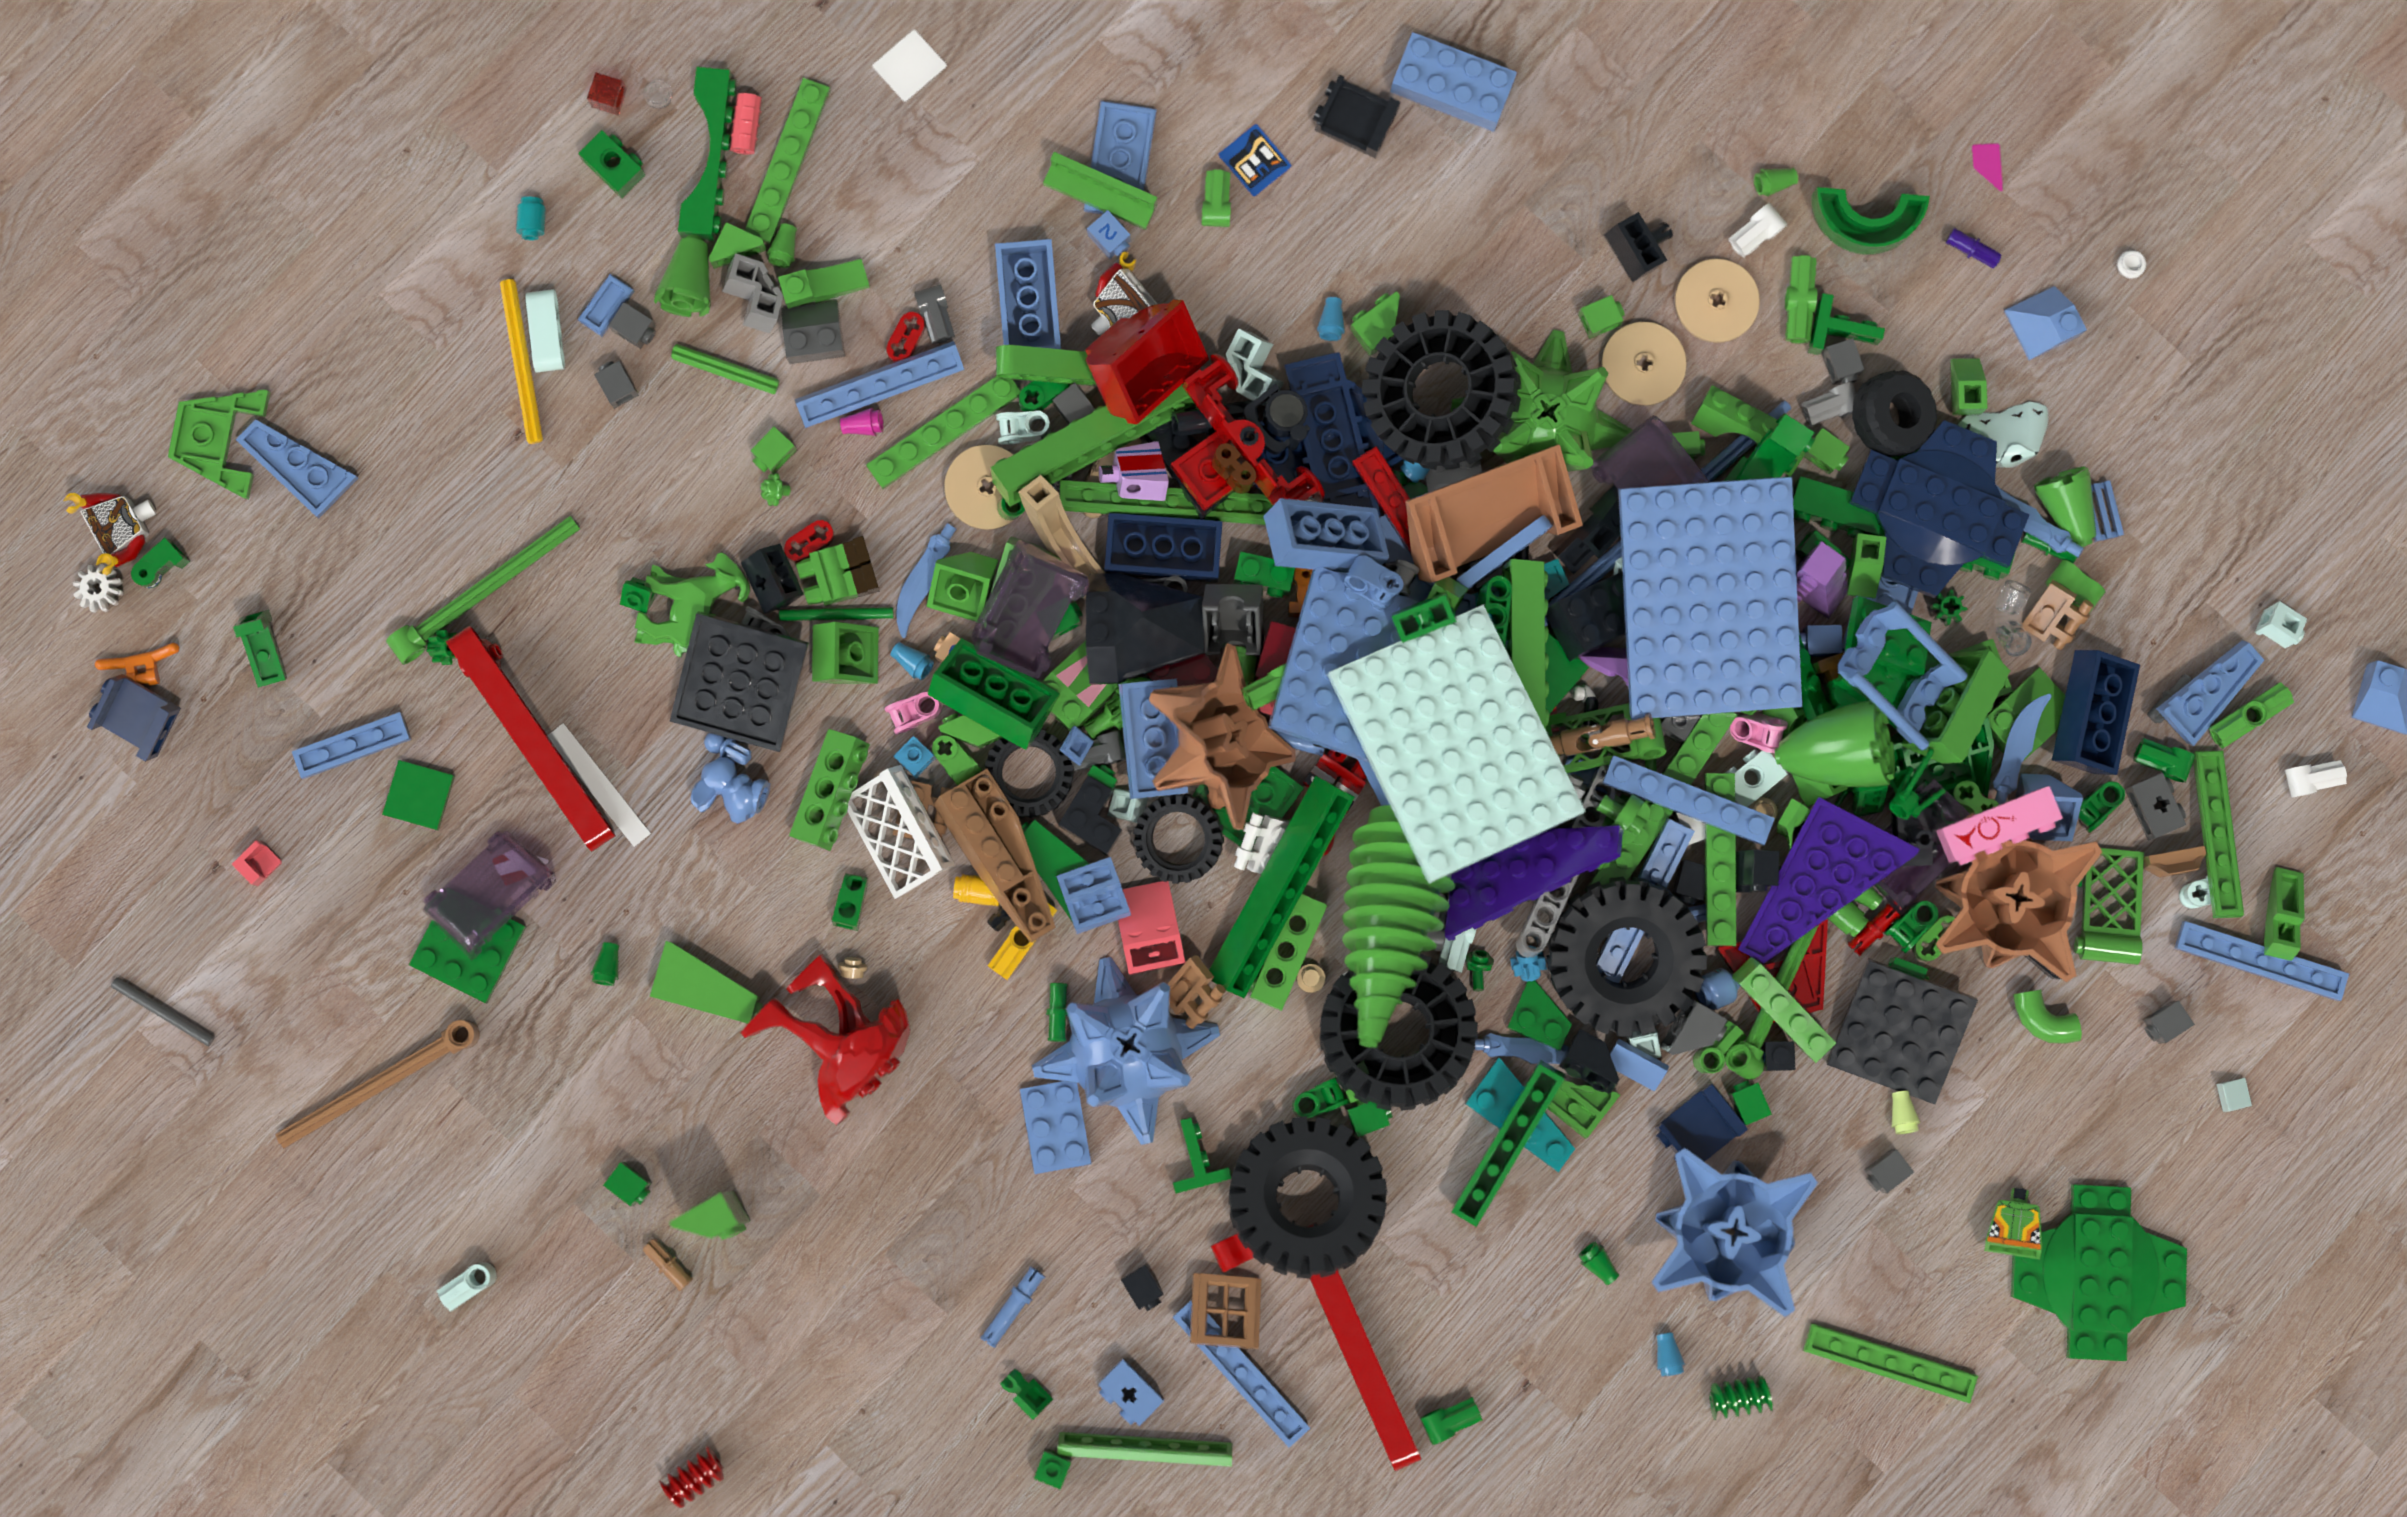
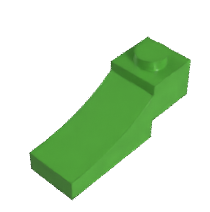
(823, 283)

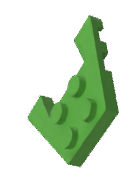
(204, 436)

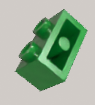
(1262, 571)

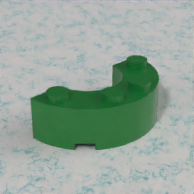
(1864, 234)
(1778, 450)

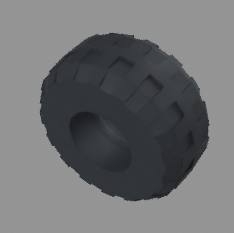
(1915, 410)

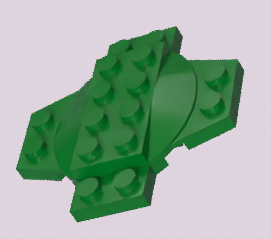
(2101, 1273)

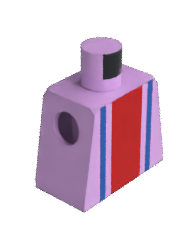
(1137, 472)

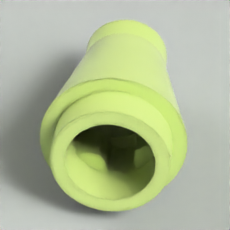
(1903, 1113)

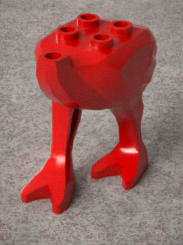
(853, 1057)

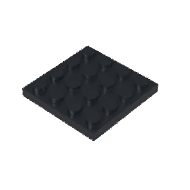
(739, 681)
(1902, 1031)

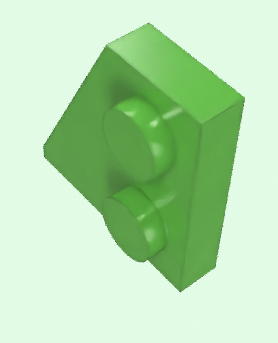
(1581, 1106)

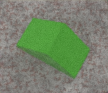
(733, 241)

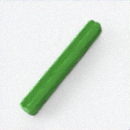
(725, 369)

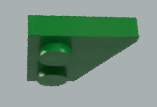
(1539, 1018)

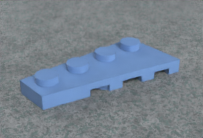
(304, 473)

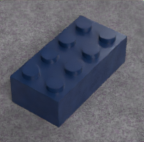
(1163, 547)
(2096, 712)

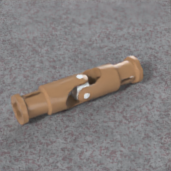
(1611, 734)

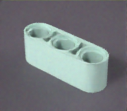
(545, 330)

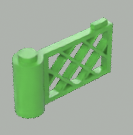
(1640, 748)
(2114, 943)

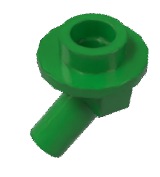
(1478, 962)

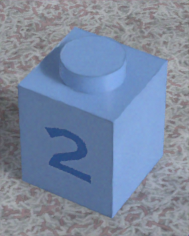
(1109, 235)

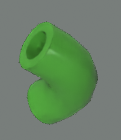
(2042, 1023)

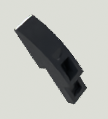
(1595, 535)

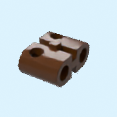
(1233, 468)

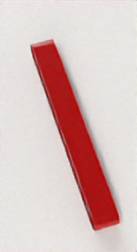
(530, 738)
(1365, 1370)

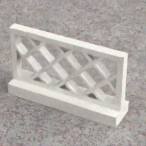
(918, 823)

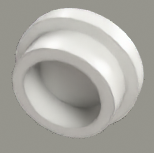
(2131, 264)

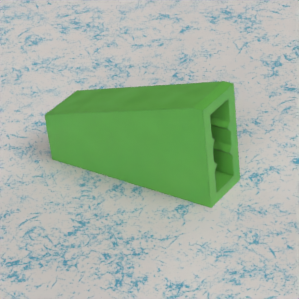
(694, 984)

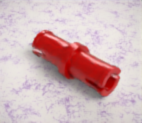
(1874, 929)

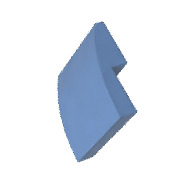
(1093, 895)

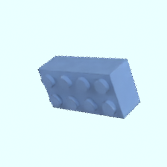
(1453, 82)
(1028, 294)
(1323, 534)

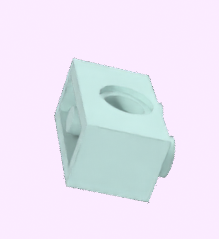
(1767, 772)

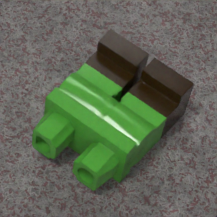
(834, 576)

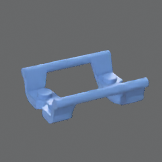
(1922, 691)

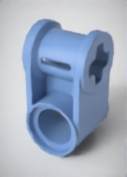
(1371, 580)

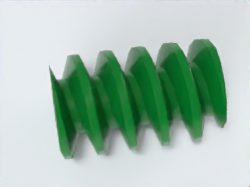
(1740, 1396)

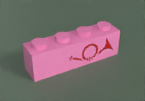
(1999, 824)

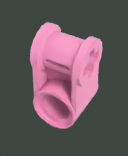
(911, 712)
(1764, 731)

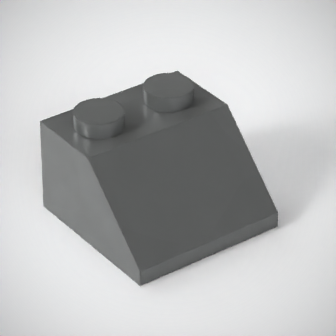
(812, 332)
(1694, 1030)

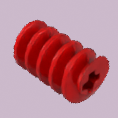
(693, 1478)

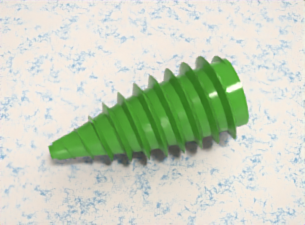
(1387, 920)

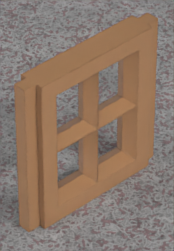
(1200, 1308)

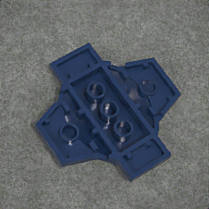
(1336, 433)
(1939, 508)

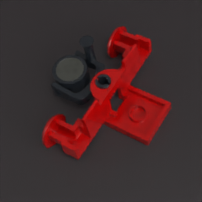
(1282, 416)

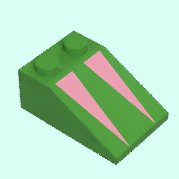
(1077, 698)

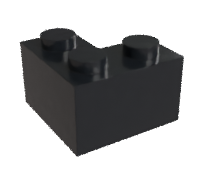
(1083, 817)

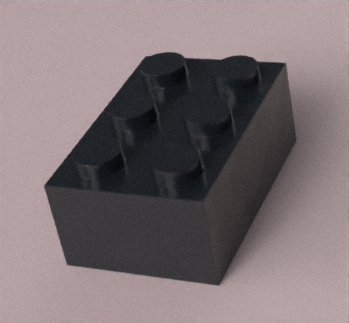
(1589, 617)

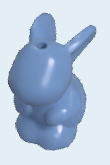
(739, 793)

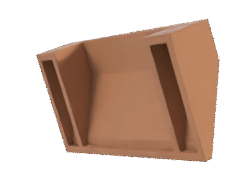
(1488, 510)

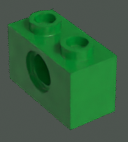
(600, 151)

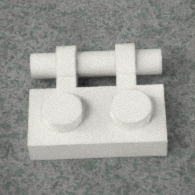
(1267, 840)

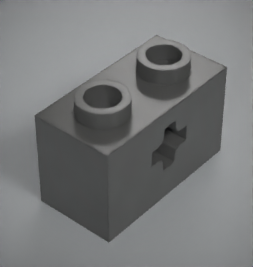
(2145, 795)

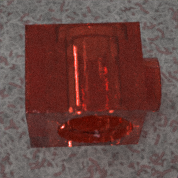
(606, 93)

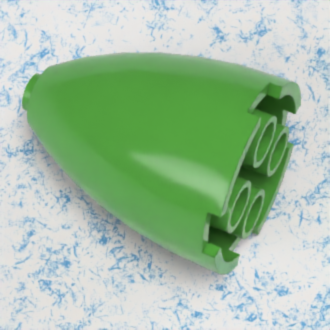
(1841, 748)

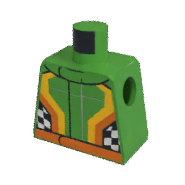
(2015, 1227)

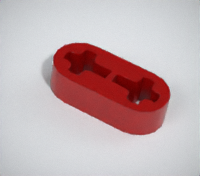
(900, 334)
(805, 536)

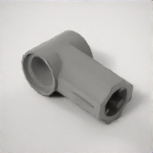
(1835, 403)

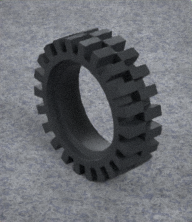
(1057, 792)
(1158, 865)

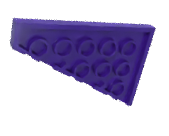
(1824, 871)
(1526, 872)

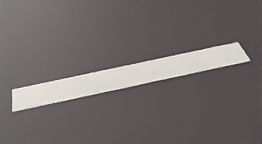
(598, 785)

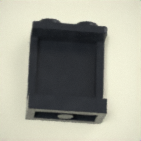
(1355, 117)

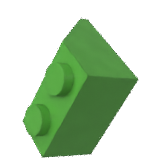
(845, 653)

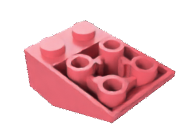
(1152, 931)

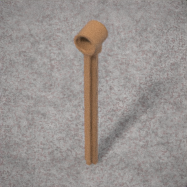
(381, 1082)

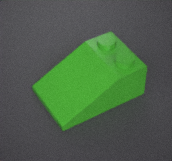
(2007, 710)

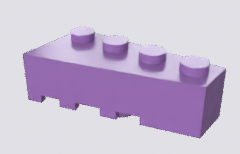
(1822, 579)

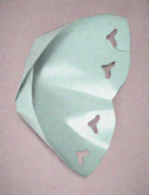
(2012, 433)

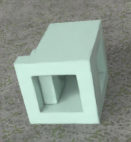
(2282, 625)

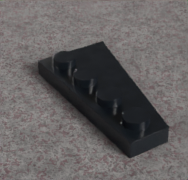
(1173, 448)

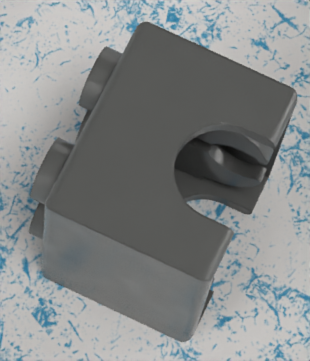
(1233, 617)

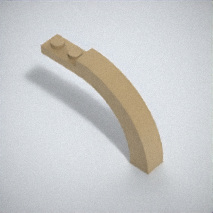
(1054, 528)

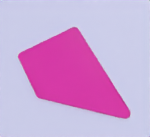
(1988, 163)

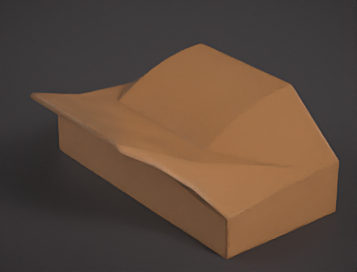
(2174, 862)

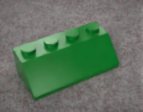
(992, 694)

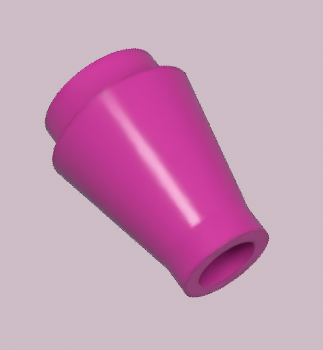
(863, 423)

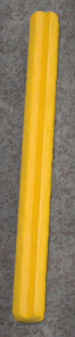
(521, 361)

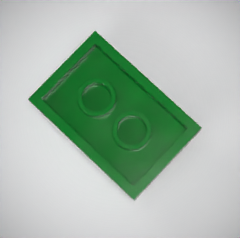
(1900, 649)

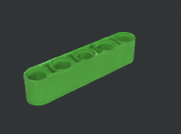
(1043, 365)

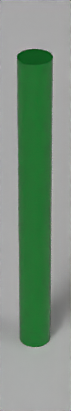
(836, 614)

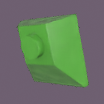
(962, 584)

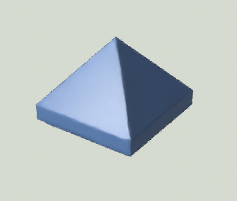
(1076, 745)

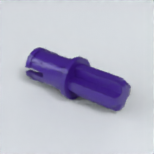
(1973, 248)

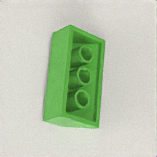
(1962, 707)
(717, 1217)

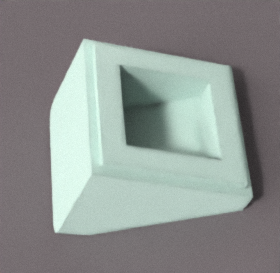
(1126, 808)
(1647, 1043)
(2234, 1095)

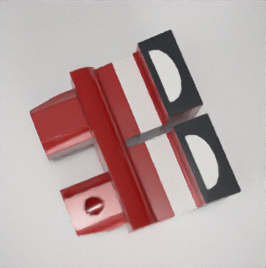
(1330, 769)

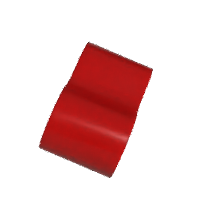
(1231, 1252)

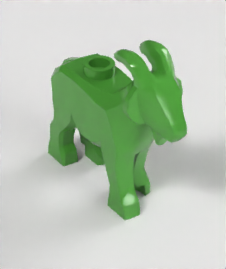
(689, 597)

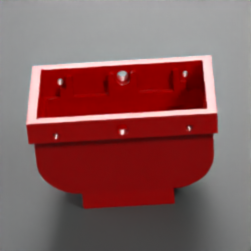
(1145, 359)

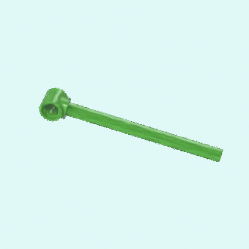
(410, 642)
(1752, 1046)

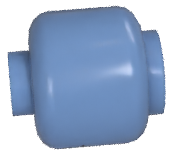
(1717, 989)

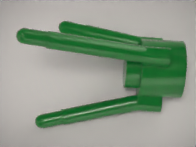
(1906, 801)

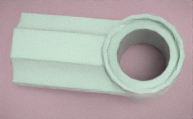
(1455, 951)
(466, 1286)

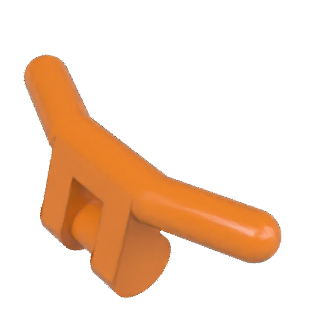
(132, 662)

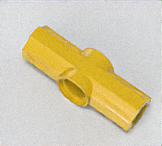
(1011, 954)

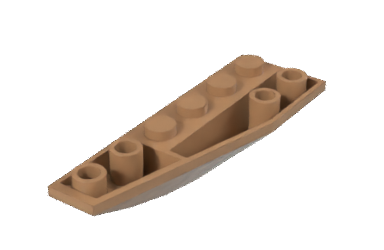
(998, 850)

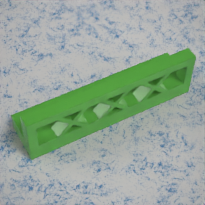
(1100, 191)

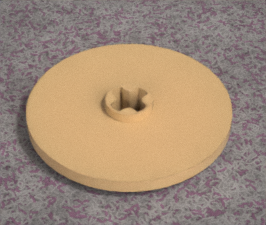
(1738, 296)
(1658, 347)
(964, 484)

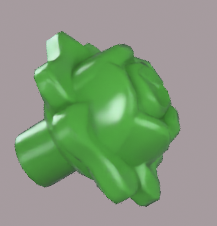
(773, 489)

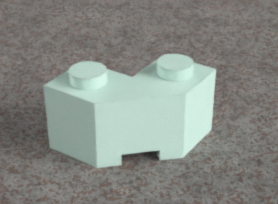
(1247, 357)

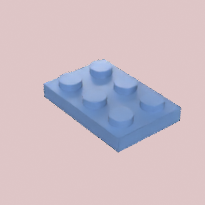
(1055, 1126)

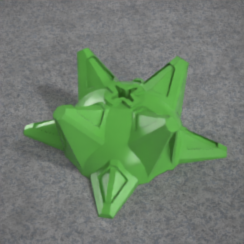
(1568, 398)

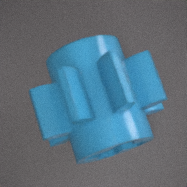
(1528, 968)

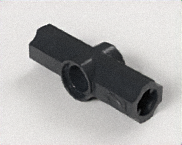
(1194, 422)

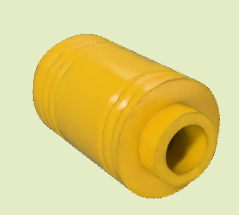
(973, 890)

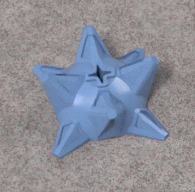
(1129, 1078)
(1762, 1237)

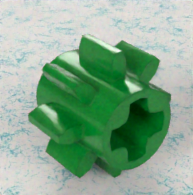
(1954, 602)
(438, 648)

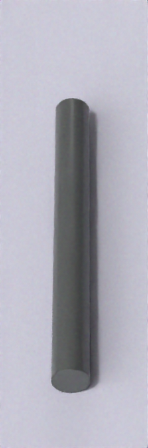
(163, 1012)

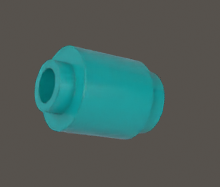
(530, 218)

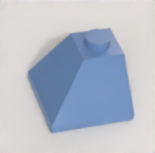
(2045, 322)
(2383, 697)
(2067, 800)

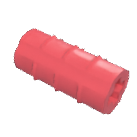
(745, 123)

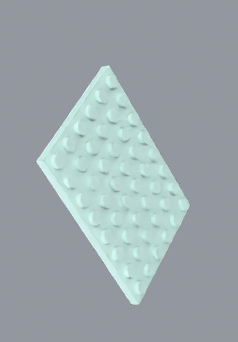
(1456, 744)

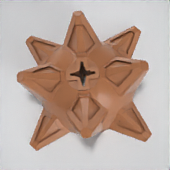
(1219, 740)
(2035, 925)

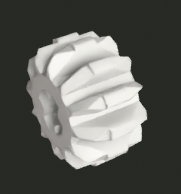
(89, 595)

